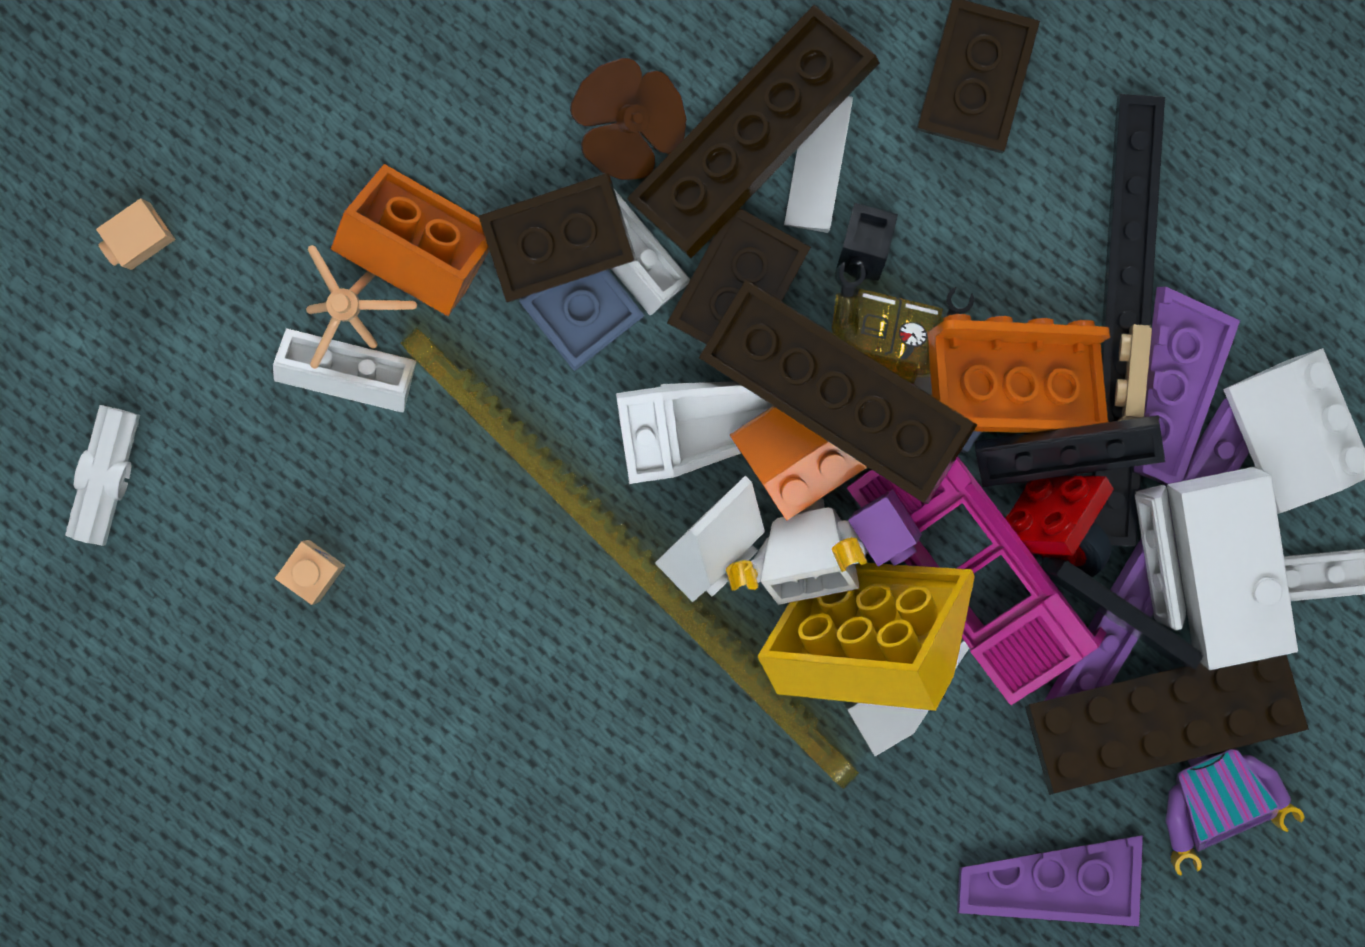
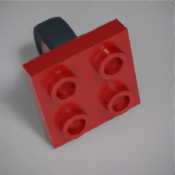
(1058, 520)

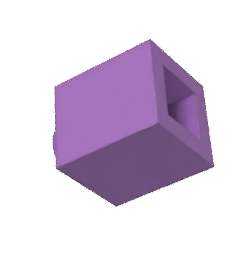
(886, 529)

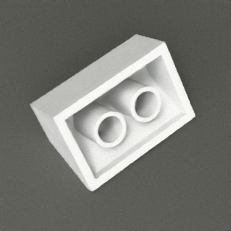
(1299, 429)

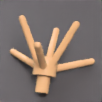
(345, 306)

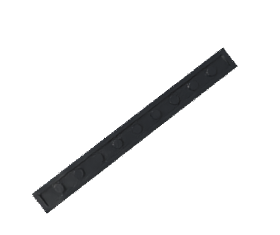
(1129, 275)

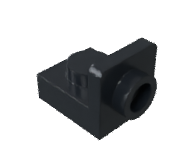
(867, 241)

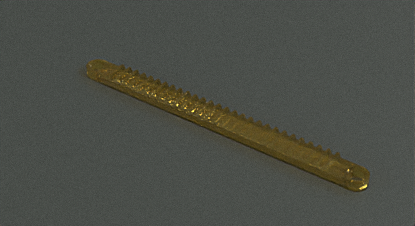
(625, 552)

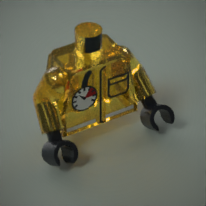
(888, 326)

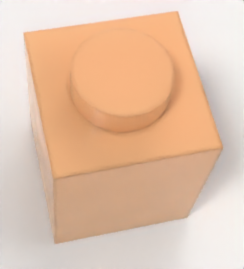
(134, 235)
(310, 572)

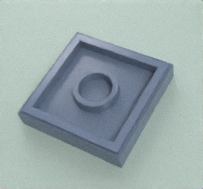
(583, 315)

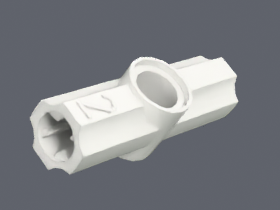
(102, 475)

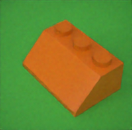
(412, 239)
(792, 460)

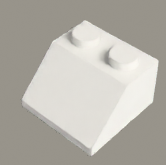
(714, 542)

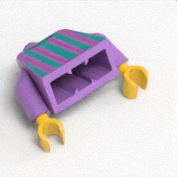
(1222, 799)

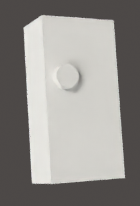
(1232, 567)

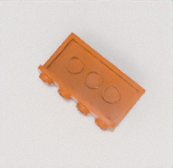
(1019, 373)

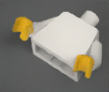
(804, 557)

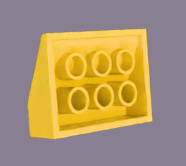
(875, 643)

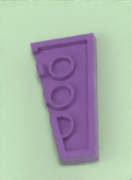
(1183, 373)
(1067, 884)

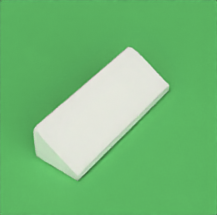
(818, 173)
(655, 274)
(345, 371)
(1161, 556)

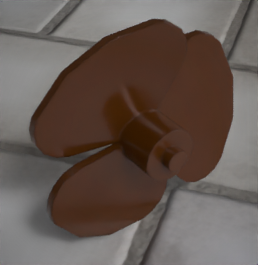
(632, 105)

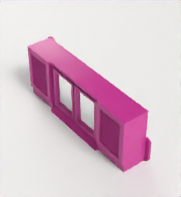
(1032, 638)

